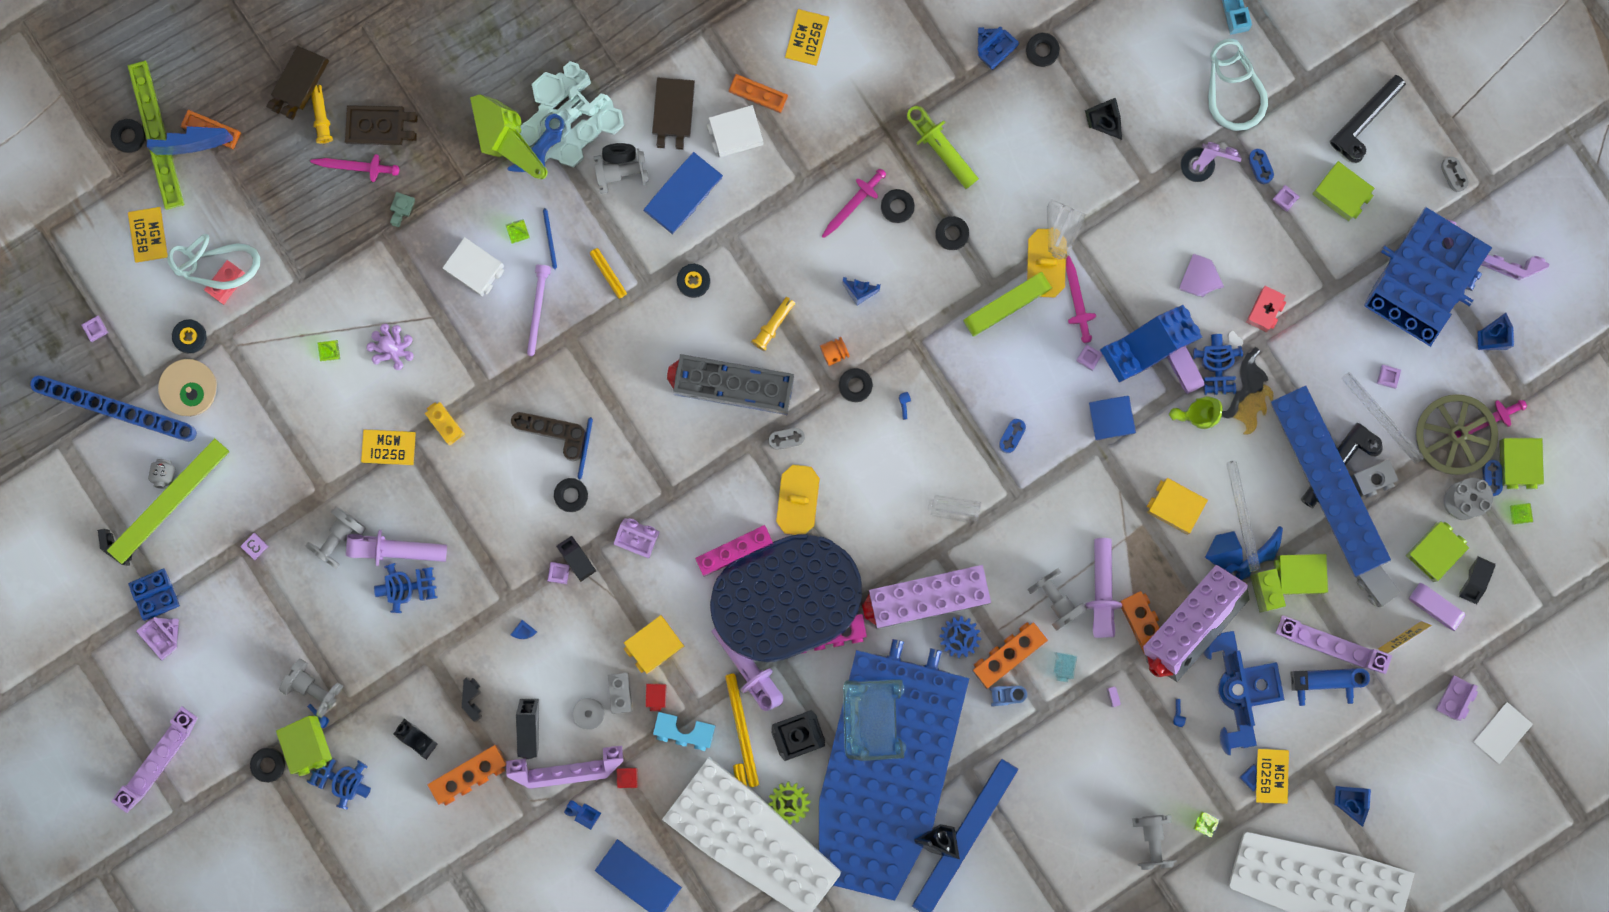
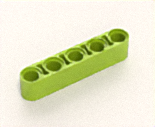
(1007, 304)

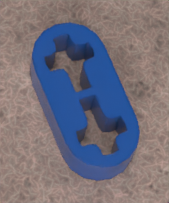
(1265, 164)
(1016, 438)
(1497, 476)

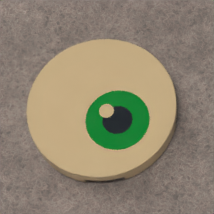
(187, 387)

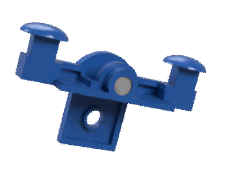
(1239, 690)

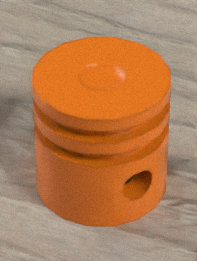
(834, 351)

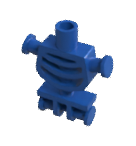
(1217, 346)
(387, 589)
(357, 787)

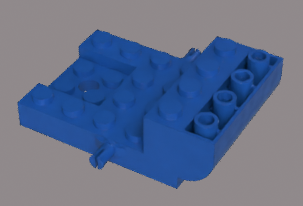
(1425, 277)

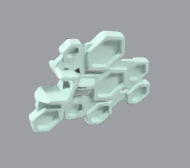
(553, 89)

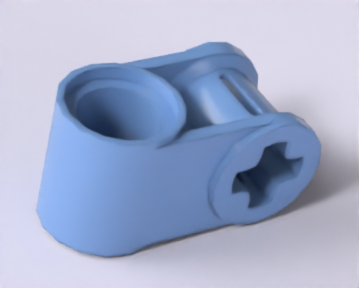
(1006, 695)

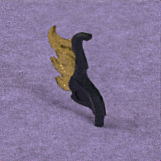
(1252, 395)

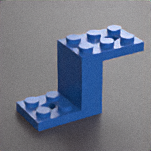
(1151, 343)

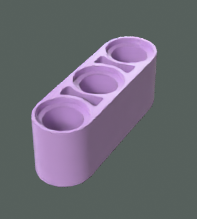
(1185, 370)
(1437, 606)

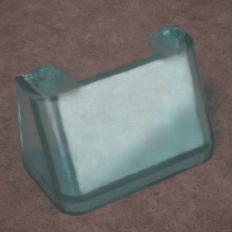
(872, 719)

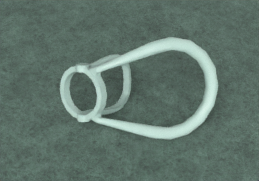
(1250, 74)
(224, 249)

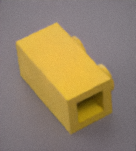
(444, 423)

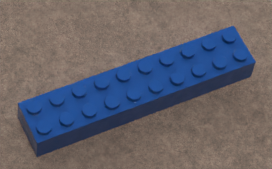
(1330, 481)

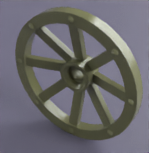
(1451, 437)

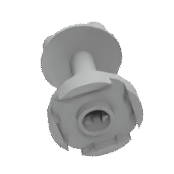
(613, 171)
(1468, 499)
(341, 528)
(1061, 605)
(305, 684)
(1154, 833)

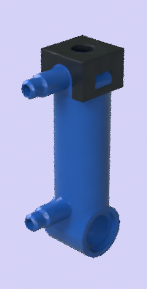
(1327, 680)

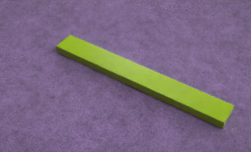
(155, 130)
(168, 501)

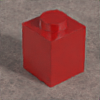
(656, 696)
(627, 777)

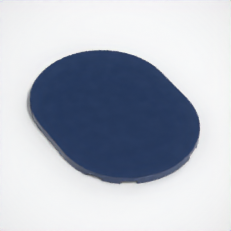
(786, 598)

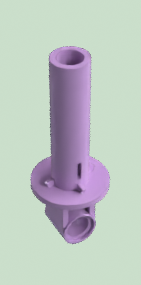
(377, 548)
(1103, 605)
(758, 681)

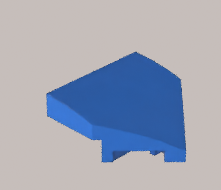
(995, 45)

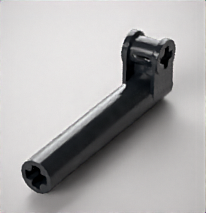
(1346, 139)
(1357, 438)

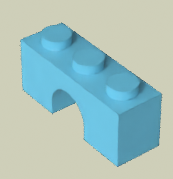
(1237, 16)
(667, 728)

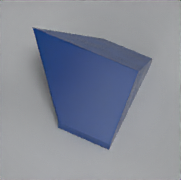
(860, 290)
(1497, 335)
(1225, 550)
(1353, 802)

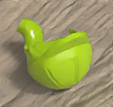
(1202, 413)

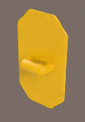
(1042, 261)
(797, 500)

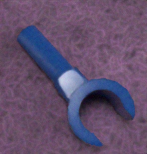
(904, 398)
(1178, 720)
(323, 721)

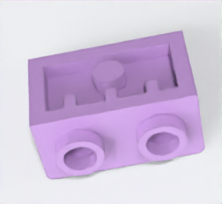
(636, 537)
(1457, 698)

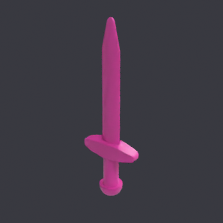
(373, 167)
(866, 189)
(1082, 317)
(1501, 414)

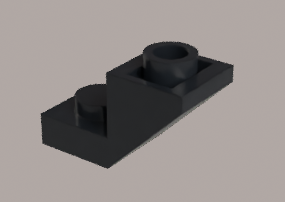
(106, 540)
(576, 558)
(1478, 581)
(470, 691)
(415, 738)

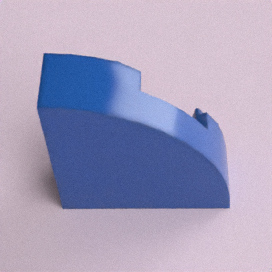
(523, 631)
(1249, 777)

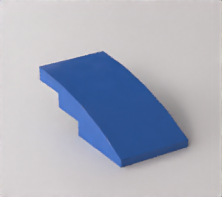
(194, 140)
(683, 193)
(638, 878)

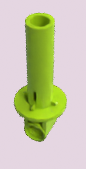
(929, 133)

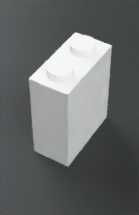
(735, 131)
(474, 267)

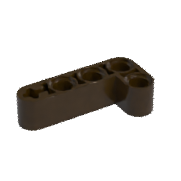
(547, 431)

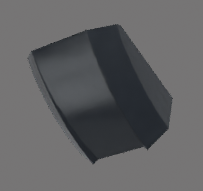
(798, 735)

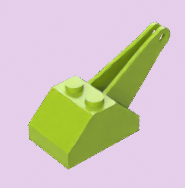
(500, 135)

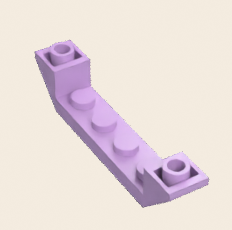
(1533, 265)
(1333, 646)
(157, 760)
(564, 774)

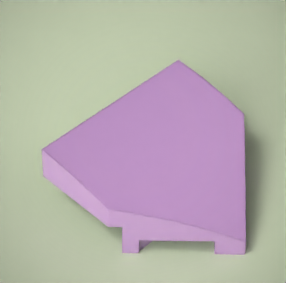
(1200, 277)
(160, 635)

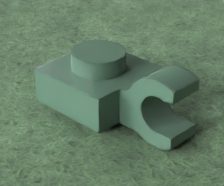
(401, 206)

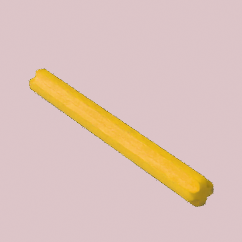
(742, 730)

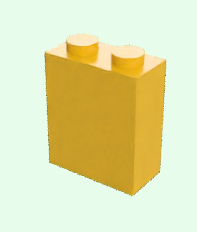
(1176, 505)
(653, 645)

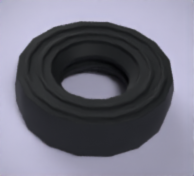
(1039, 60)
(125, 124)
(619, 153)
(897, 217)
(952, 244)
(858, 396)
(559, 493)
(256, 761)

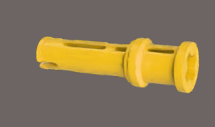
(321, 122)
(768, 331)

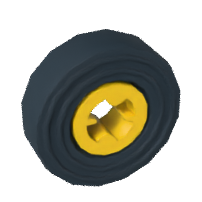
(693, 290)
(179, 334)

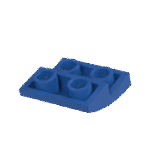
(1112, 417)
(154, 594)

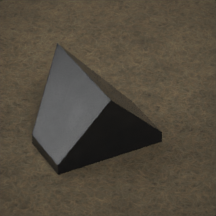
(1105, 118)
(940, 841)

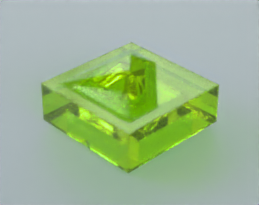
(517, 231)
(328, 350)
(1521, 513)
(1206, 824)

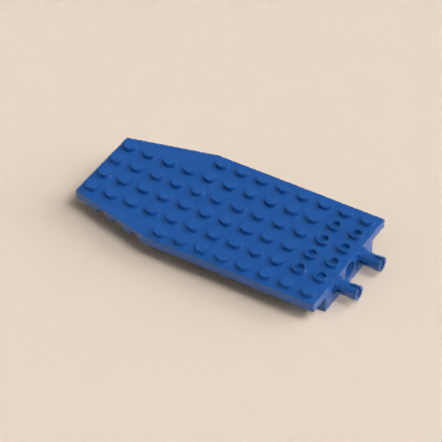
(880, 806)

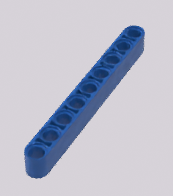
(104, 408)
(966, 836)

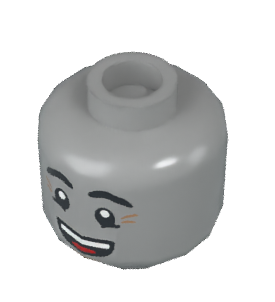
(161, 473)

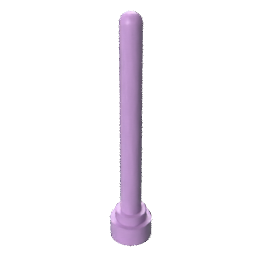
(542, 273)

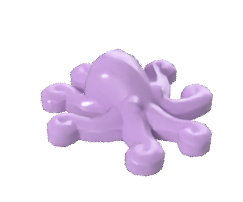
(390, 346)

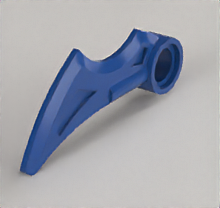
(547, 140)
(1265, 553)

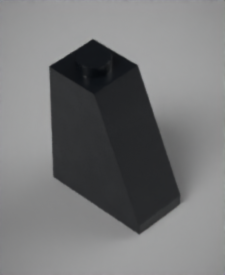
(527, 728)

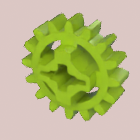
(783, 797)

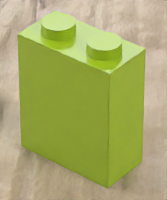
(1344, 191)
(1522, 462)
(1438, 551)
(1302, 573)
(1267, 590)
(304, 745)

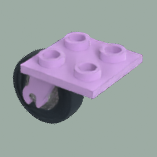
(1199, 162)

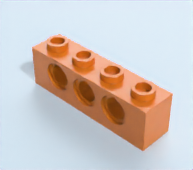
(1137, 624)
(1036, 640)
(439, 786)

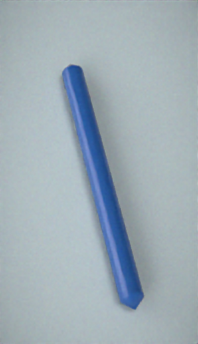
(549, 237)
(585, 447)

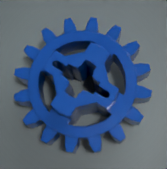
(968, 634)

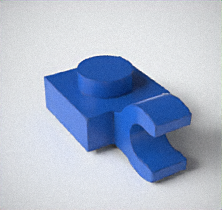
(584, 815)

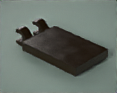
(297, 82)
(673, 110)
(378, 125)

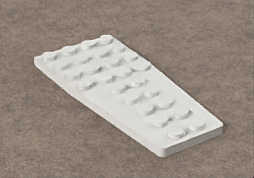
(751, 839)
(1316, 878)

